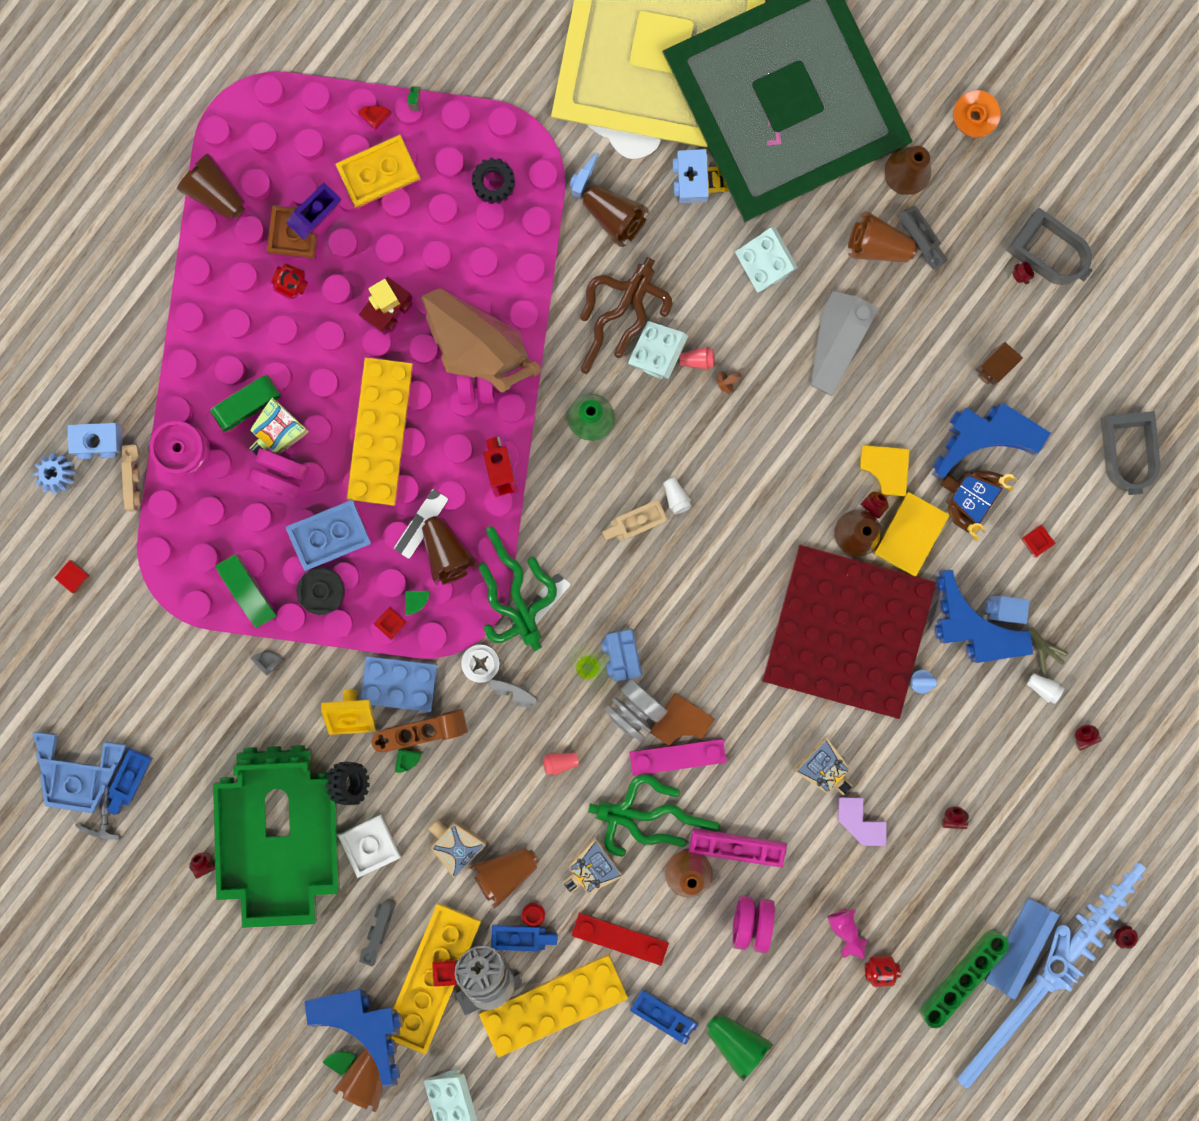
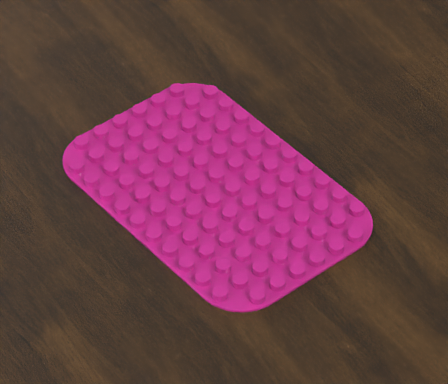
(229, 327)

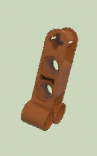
(446, 727)

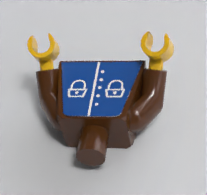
(973, 497)

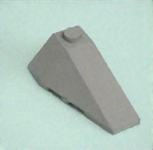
(840, 334)

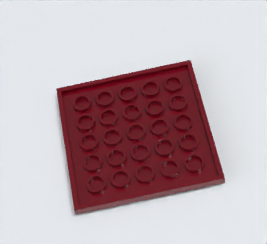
(849, 631)

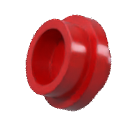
(533, 914)

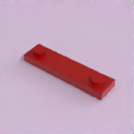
(620, 938)

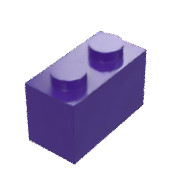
(313, 211)

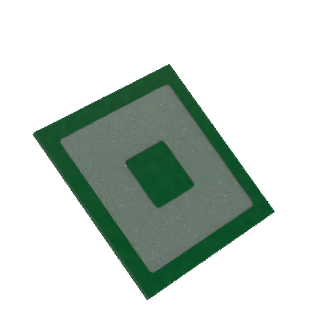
(786, 100)

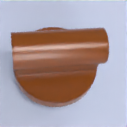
(725, 382)

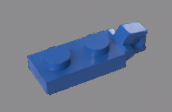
(128, 779)
(521, 938)

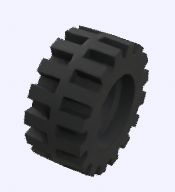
(482, 170)
(338, 779)

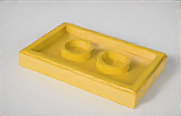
(378, 171)
(911, 534)

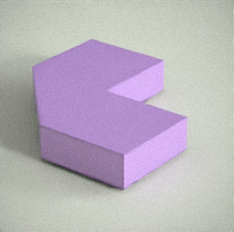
(851, 817)

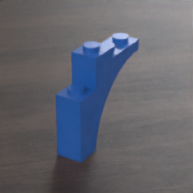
(1003, 428)
(962, 623)
(373, 1029)

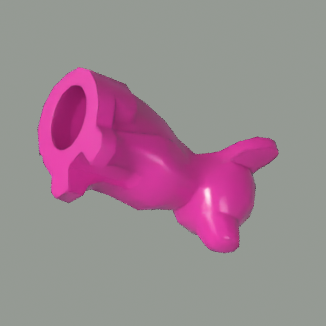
(846, 929)

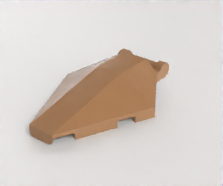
(476, 342)

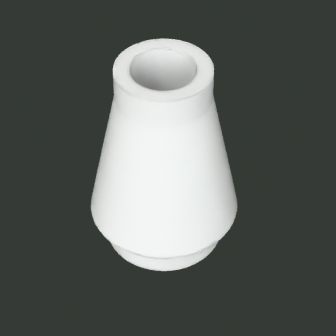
(676, 496)
(1046, 688)

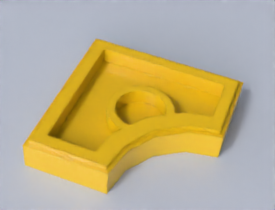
(888, 467)

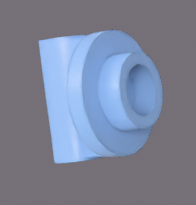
(922, 681)

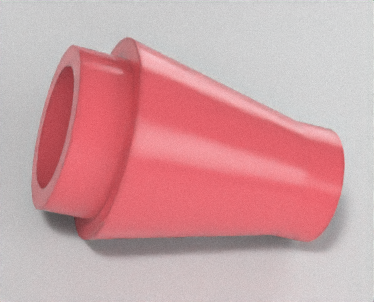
(698, 358)
(559, 762)

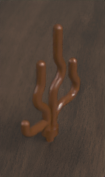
(637, 284)

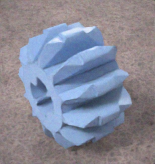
(49, 481)

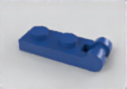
(663, 1016)

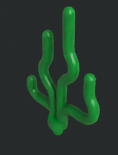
(525, 621)
(617, 815)

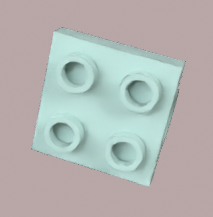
(766, 259)
(658, 350)
(450, 1097)

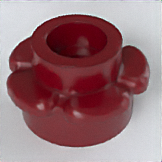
(1023, 273)
(1127, 943)

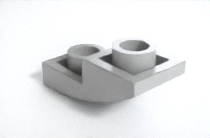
(520, 695)

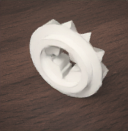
(480, 675)

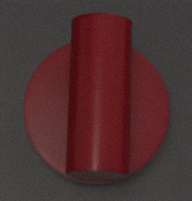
(875, 503)
(1087, 736)
(955, 818)
(202, 864)

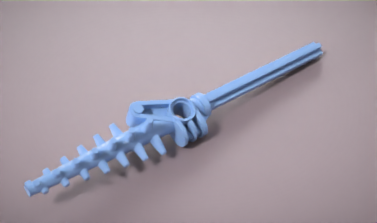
(1063, 948)

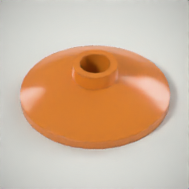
(982, 104)

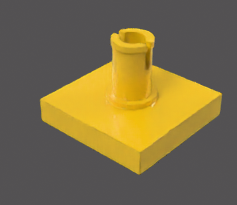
(349, 716)

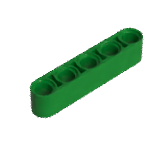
(965, 966)

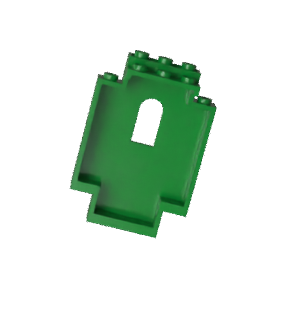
(275, 873)

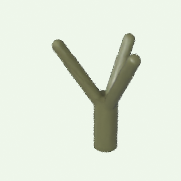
(1050, 649)

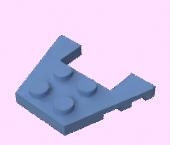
(72, 783)

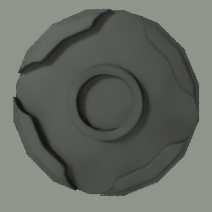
(320, 591)

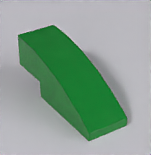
(246, 590)

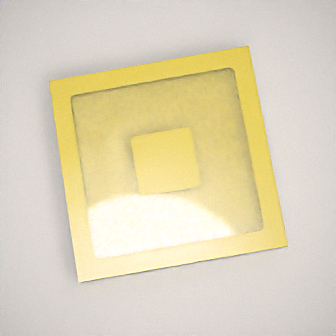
(617, 69)

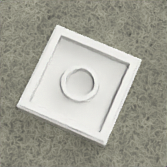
(369, 845)

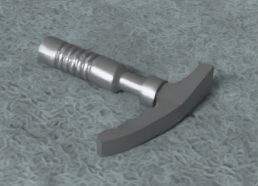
(103, 833)

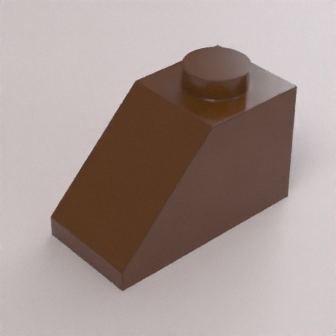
(998, 364)

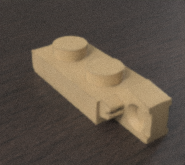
(130, 476)
(636, 521)

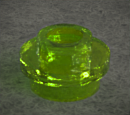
(587, 675)

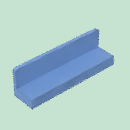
(1025, 945)

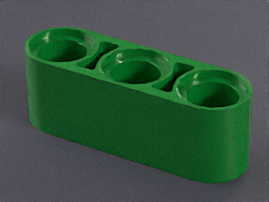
(245, 403)

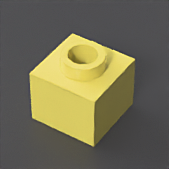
(383, 296)

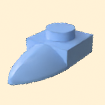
(580, 180)

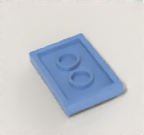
(328, 535)
(399, 683)

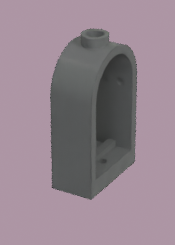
(1028, 231)
(1130, 420)

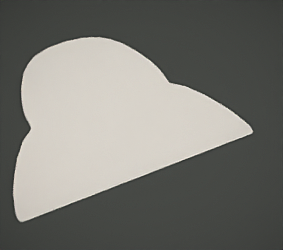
(629, 144)

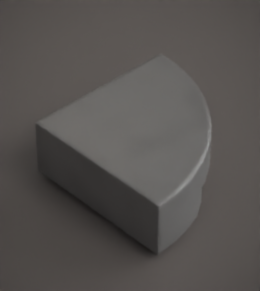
(267, 661)

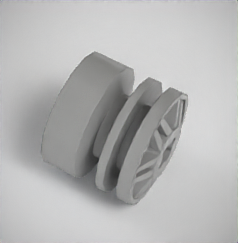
(635, 710)
(484, 977)

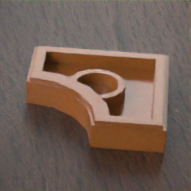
(285, 240)
(681, 720)

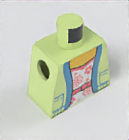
(276, 429)

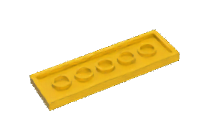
(380, 431)
(419, 1002)
(554, 1005)

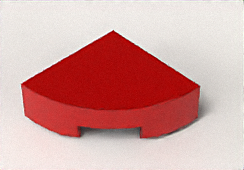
(374, 115)

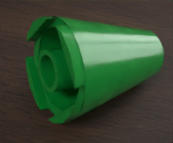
(591, 427)
(738, 1044)

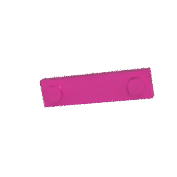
(678, 757)
(737, 847)

